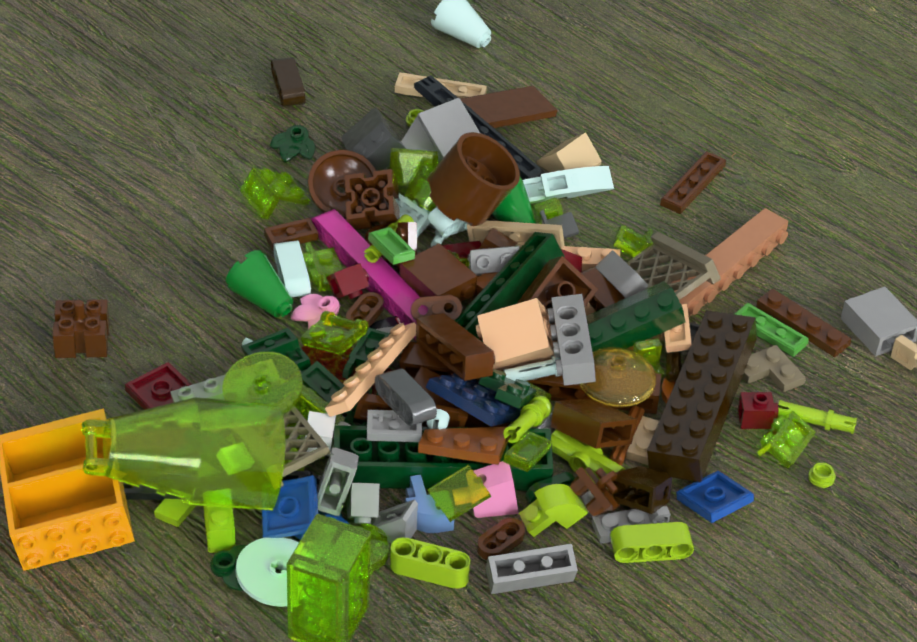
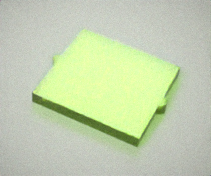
(459, 493)

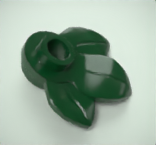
(292, 145)
(224, 566)

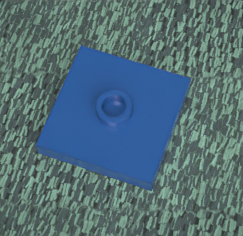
(715, 496)
(293, 509)

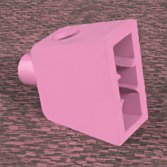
(500, 485)

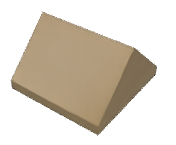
(571, 154)

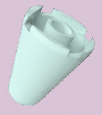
(462, 22)

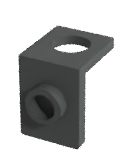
(566, 220)

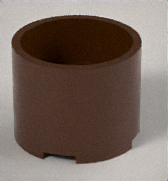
(473, 178)

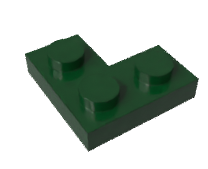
(512, 392)

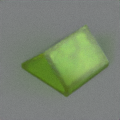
(407, 161)

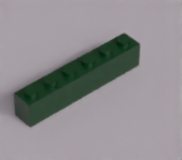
(512, 279)

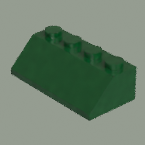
(635, 318)

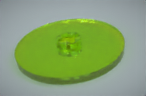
(274, 369)

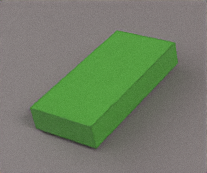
(391, 245)

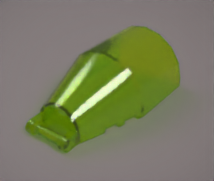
(195, 450)

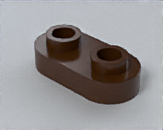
(435, 305)
(366, 307)
(497, 541)

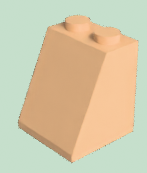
(517, 334)

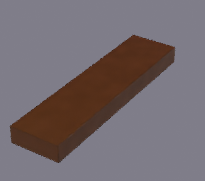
(693, 182)

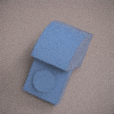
(428, 516)

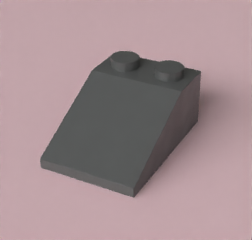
(372, 139)

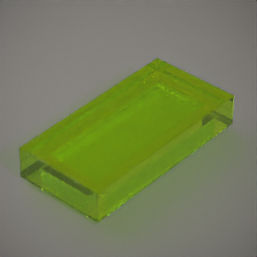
(527, 451)

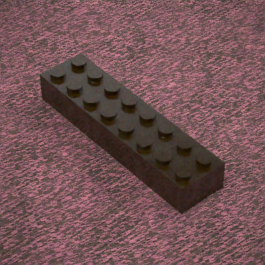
(702, 395)

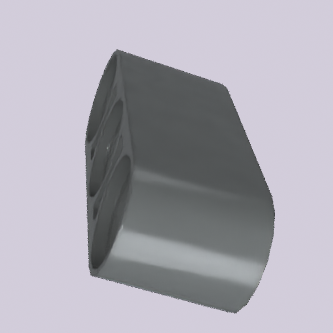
(405, 397)

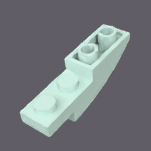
(568, 183)

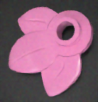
(313, 306)

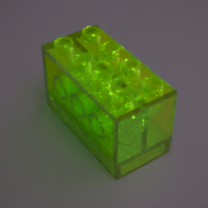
(328, 581)

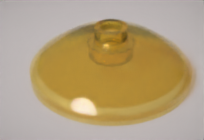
(621, 377)

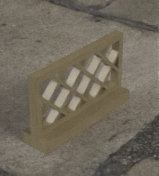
(680, 257)
(312, 440)

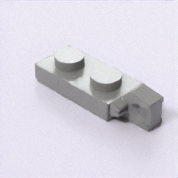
(606, 523)

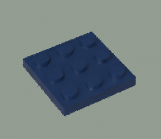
(473, 399)

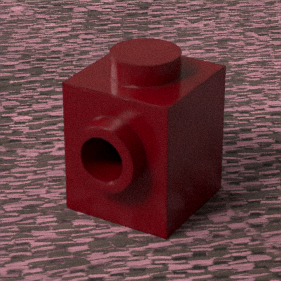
(348, 282)
(756, 410)

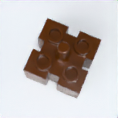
(372, 199)
(81, 328)

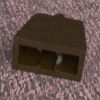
(648, 491)

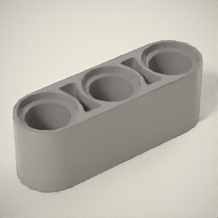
(621, 275)

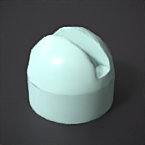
(443, 418)

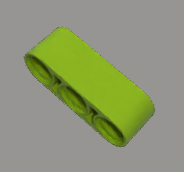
(651, 542)
(429, 562)

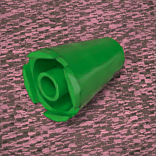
(515, 206)
(260, 284)

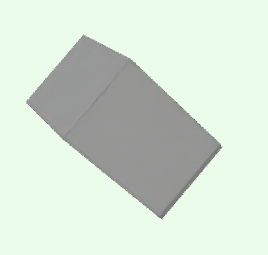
(398, 521)

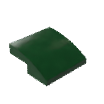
(280, 342)

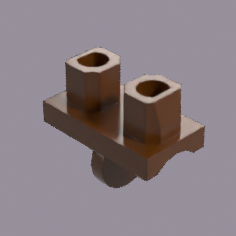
(602, 498)

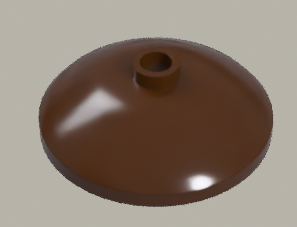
(329, 174)

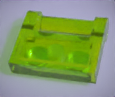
(333, 339)

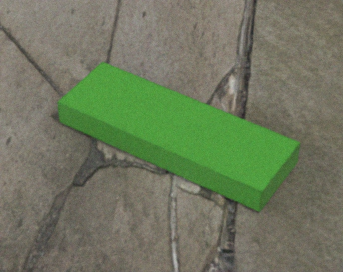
(775, 331)

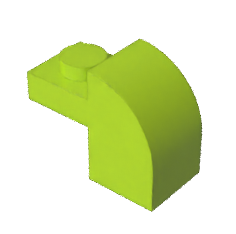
(553, 504)

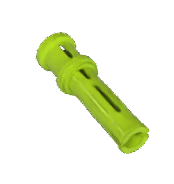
(530, 416)

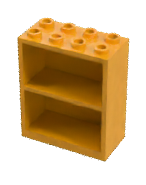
(50, 500)

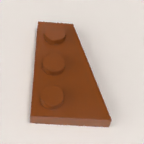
(469, 444)

